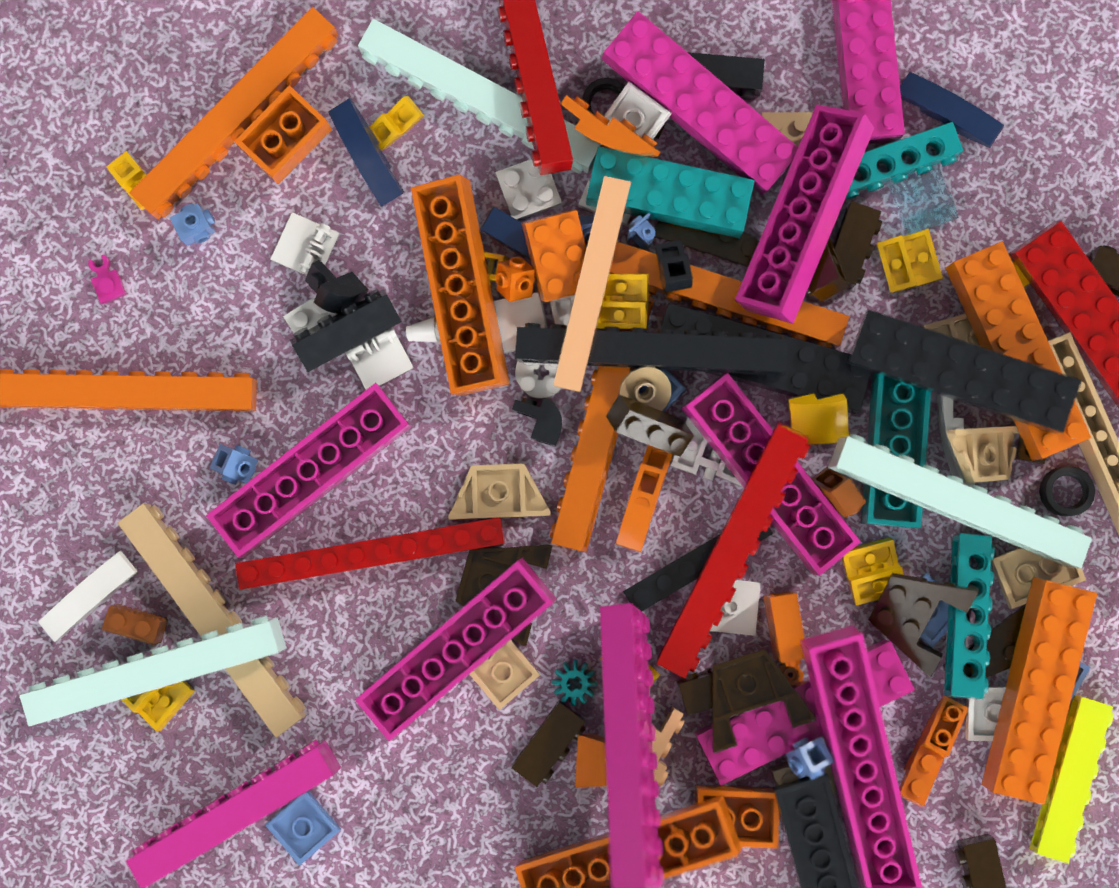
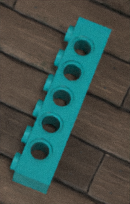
(942, 139)
(958, 627)

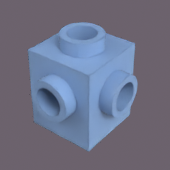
(193, 224)
(234, 464)
(809, 758)

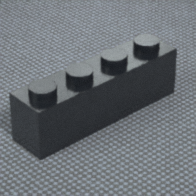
(739, 74)
(345, 330)

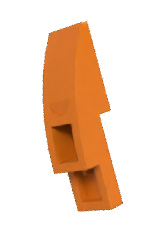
(616, 135)
(644, 499)
(931, 749)

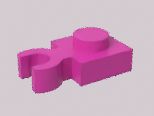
(107, 283)

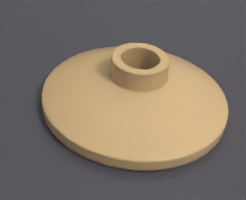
(657, 391)

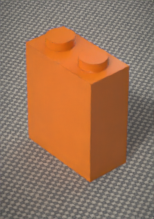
(785, 627)

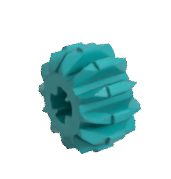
(576, 691)

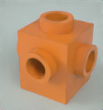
(515, 279)

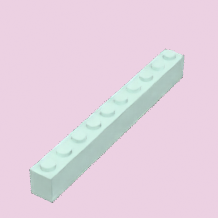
(461, 86)
(959, 502)
(153, 671)

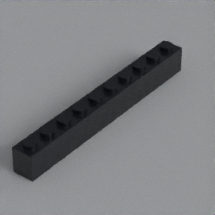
(661, 350)

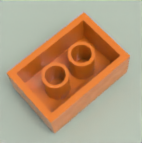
(283, 135)
(556, 253)
(751, 810)

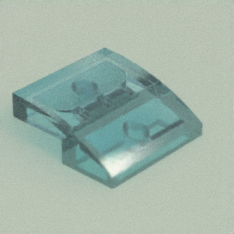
(923, 202)

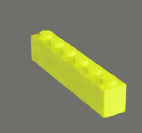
(1071, 779)

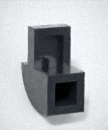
(673, 266)
(332, 291)
(548, 422)

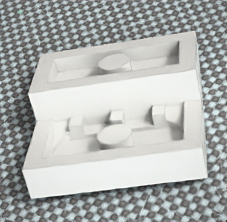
(516, 314)

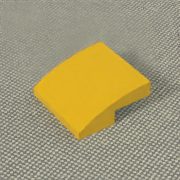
(909, 261)
(625, 302)
(820, 419)
(870, 568)
(160, 704)

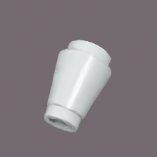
(423, 331)

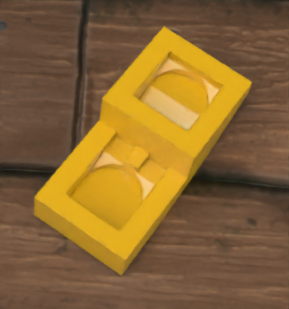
(396, 122)
(127, 173)

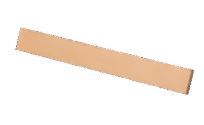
(592, 284)

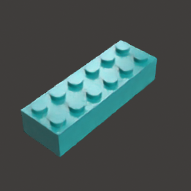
(675, 192)
(900, 423)

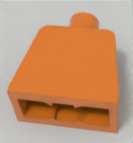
(591, 761)

